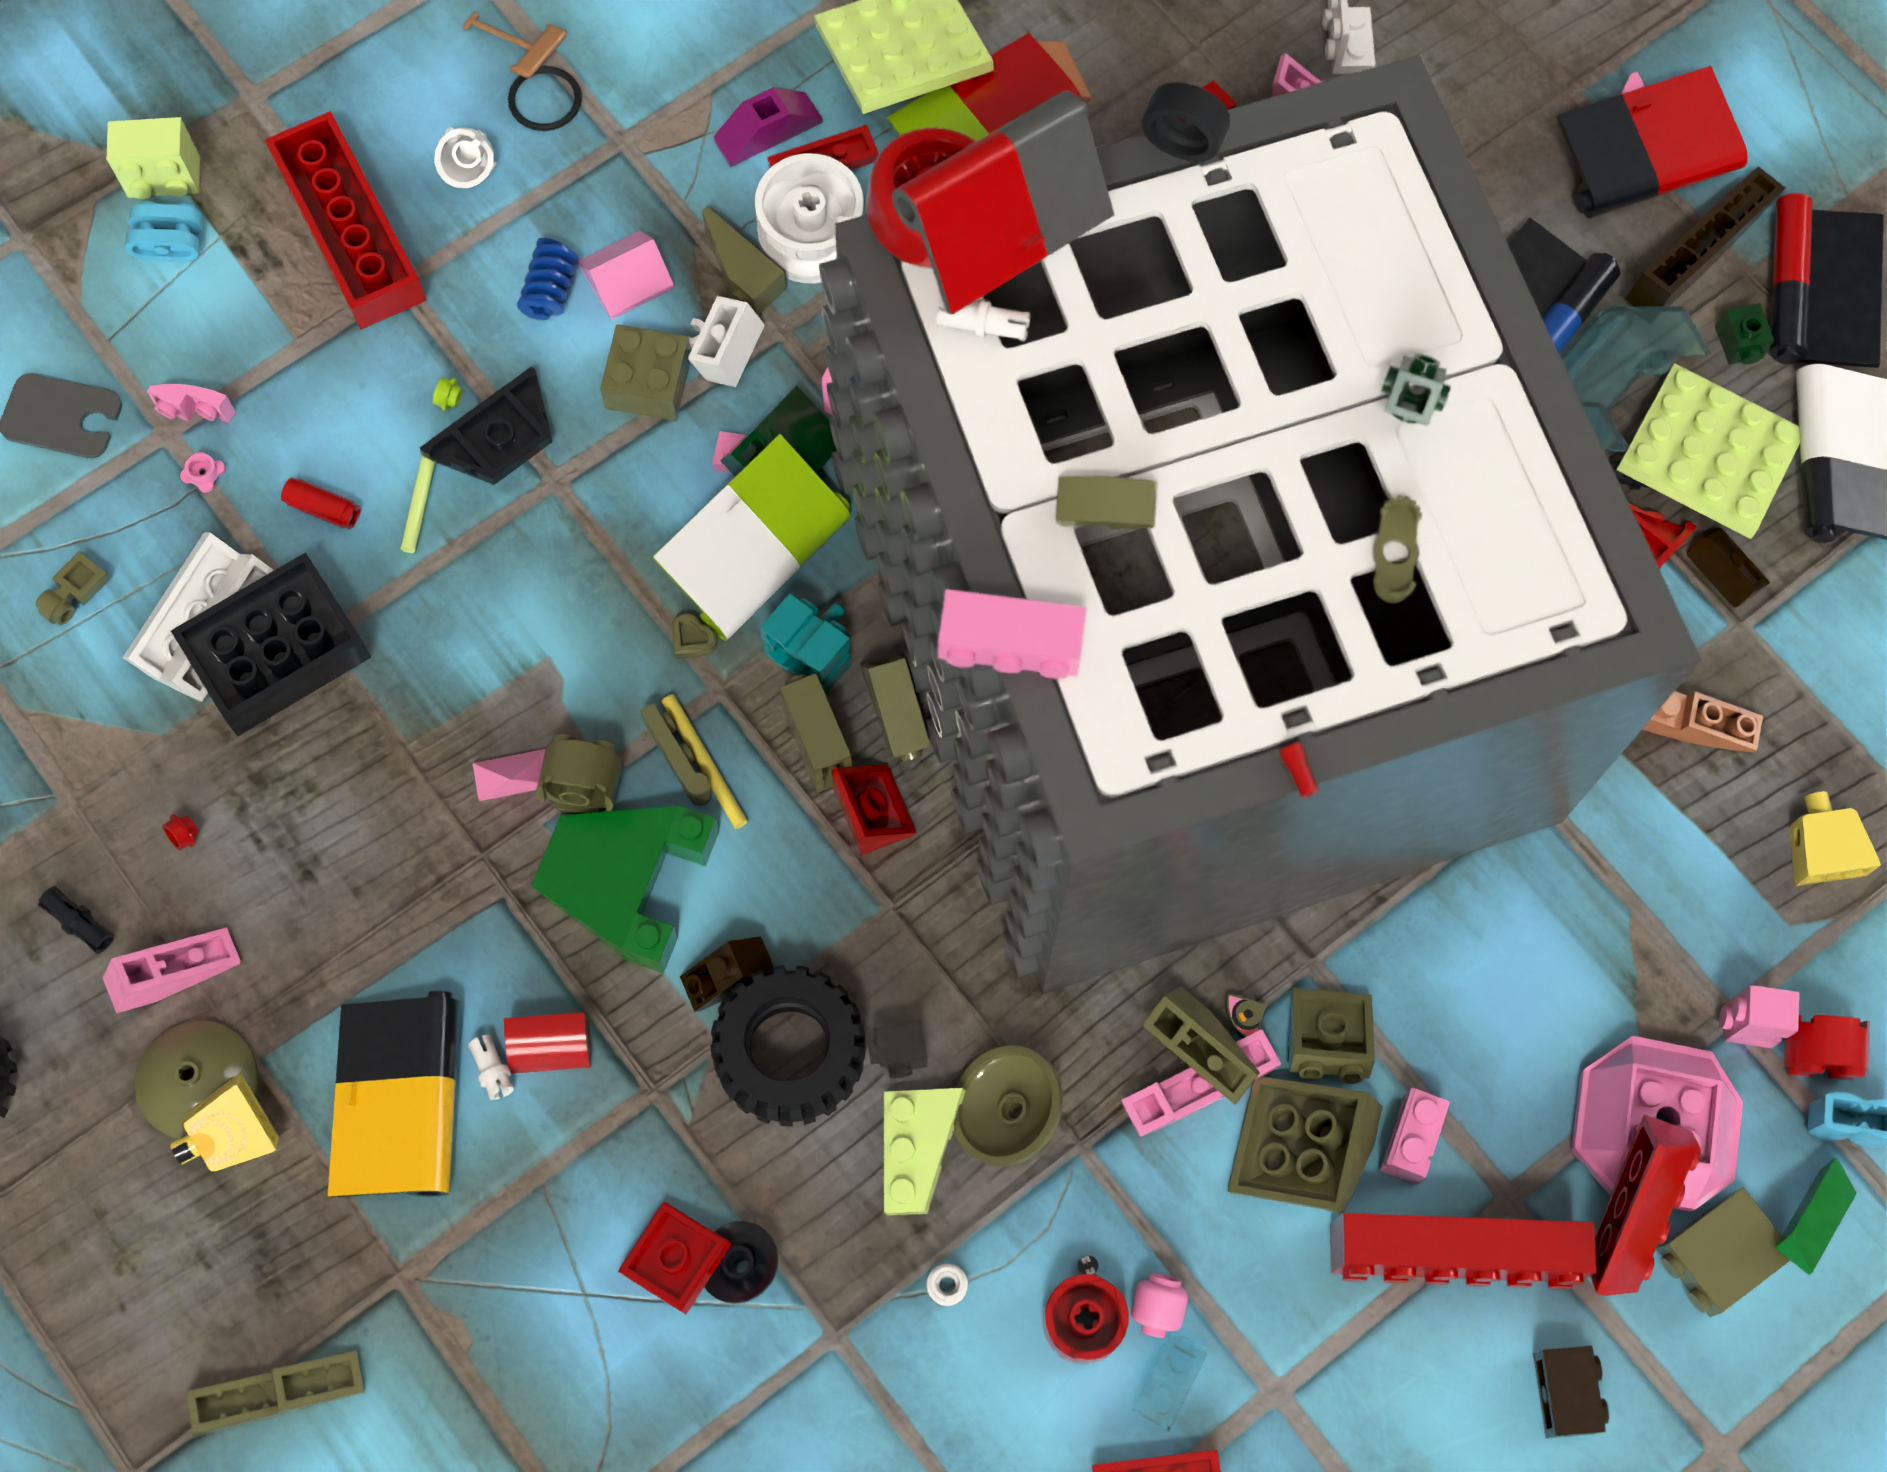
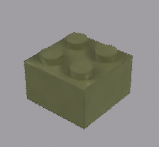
(646, 372)

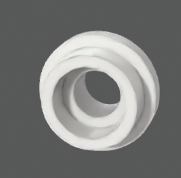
(947, 1271)

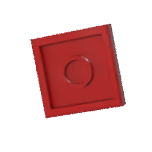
(674, 1257)

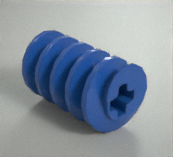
(547, 279)

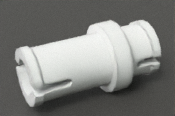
(492, 1071)

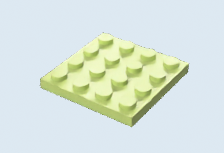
(901, 48)
(1711, 451)

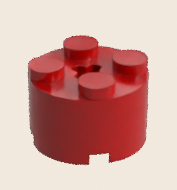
(1829, 1045)
(1099, 1300)

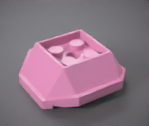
(1662, 1078)

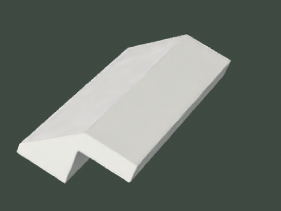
(205, 579)

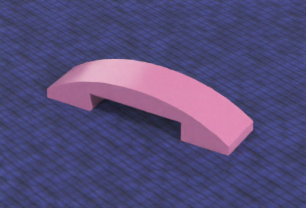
(1190, 1092)

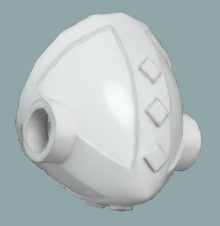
(464, 157)

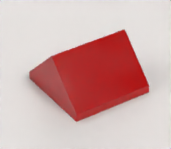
(872, 806)

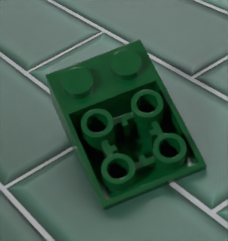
(801, 426)

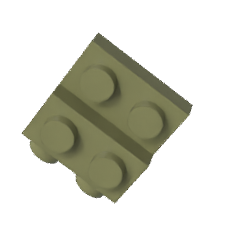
(1331, 1035)

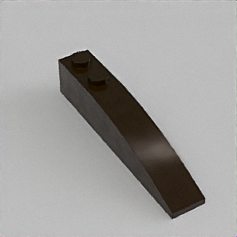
(1705, 242)

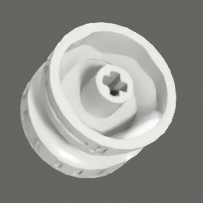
(799, 210)

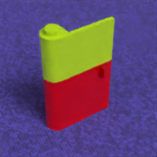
(978, 106)

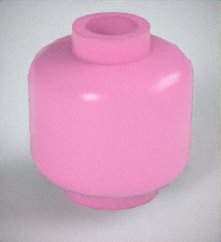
(1159, 1304)

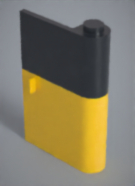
(395, 1097)

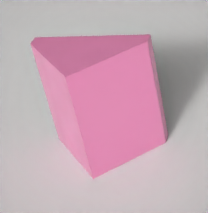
(626, 273)

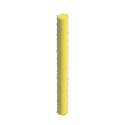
(704, 762)

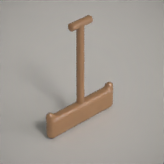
(536, 53)

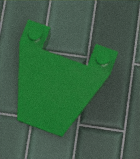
(607, 865)

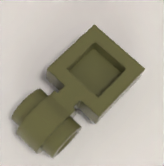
(77, 580)

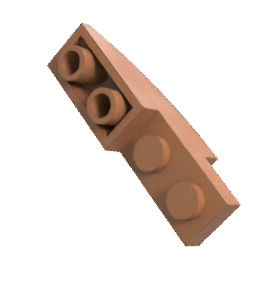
(1707, 722)

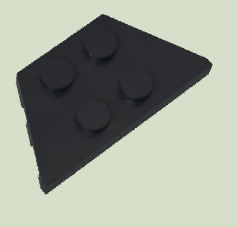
(495, 433)

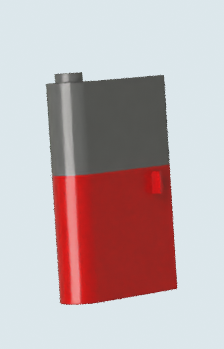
(1007, 199)

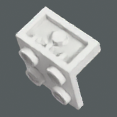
(1350, 37)

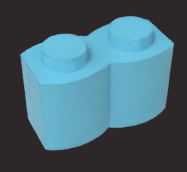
(1850, 1117)

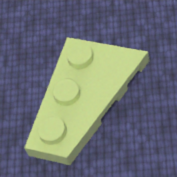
(914, 1145)

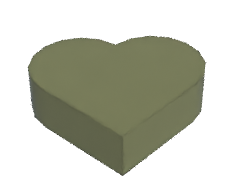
(691, 637)

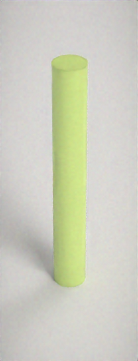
(417, 505)

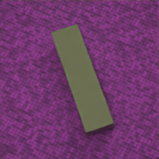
(274, 1393)

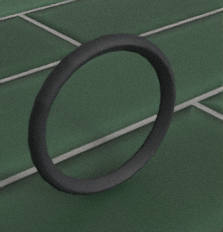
(548, 126)

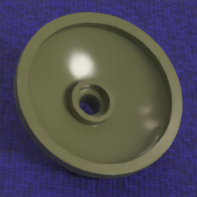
(206, 1046)
(995, 1090)

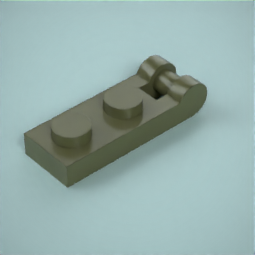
(678, 756)

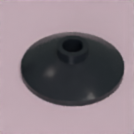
(751, 1244)

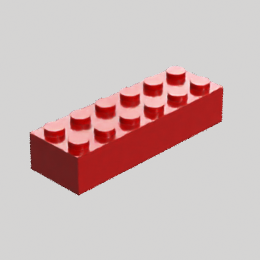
(346, 220)
(1462, 1249)

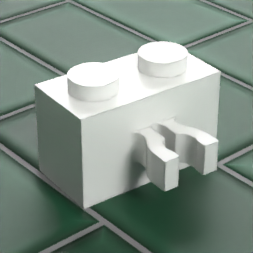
(725, 341)

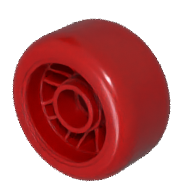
(894, 166)

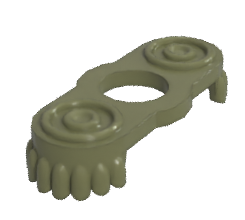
(1397, 524)

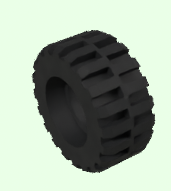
(777, 994)

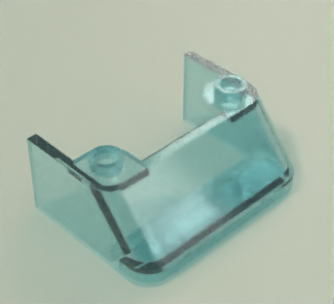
(1619, 349)

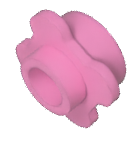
(197, 463)

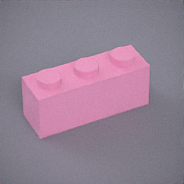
(1011, 634)

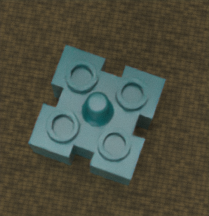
(806, 643)

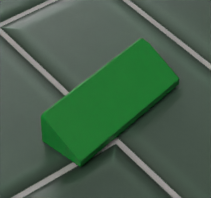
(1817, 1217)

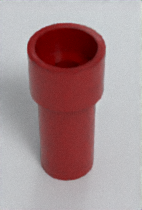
(1295, 759)

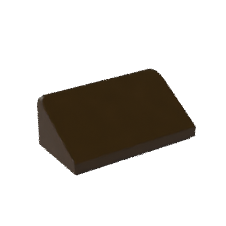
(1727, 567)

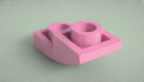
(185, 400)

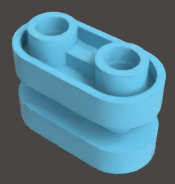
(164, 231)

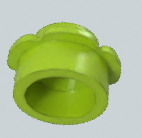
(447, 393)

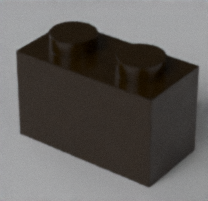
(1570, 1392)

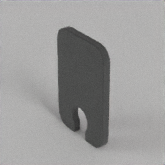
(51, 415)

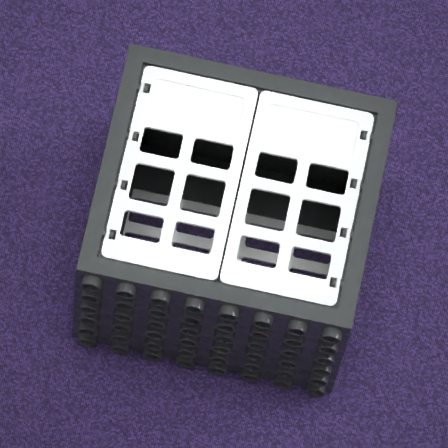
(1272, 307)

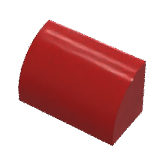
(547, 1042)

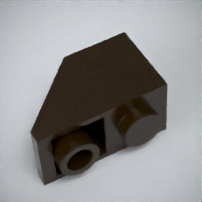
(723, 969)

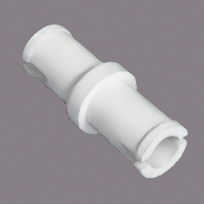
(986, 319)

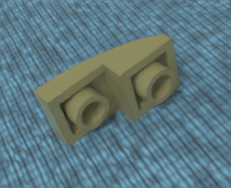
(1106, 501)

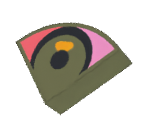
(1244, 1014)

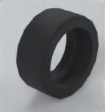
(1194, 106)

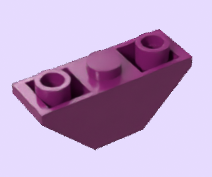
(765, 123)

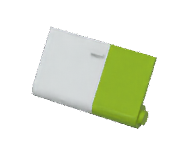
(752, 536)

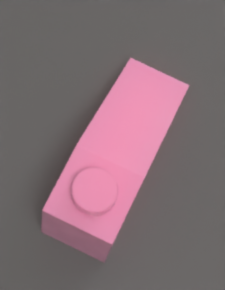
(168, 968)

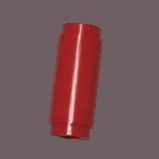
(320, 503)

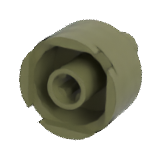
(579, 775)

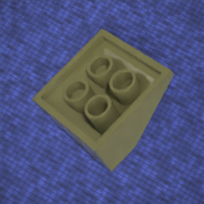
(1304, 1143)

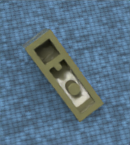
(745, 269)
(1202, 1043)

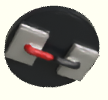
(1088, 1265)

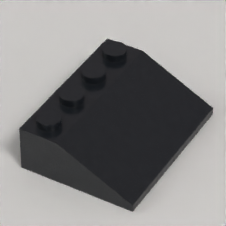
(270, 644)

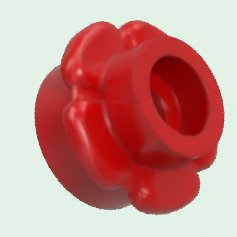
(180, 831)

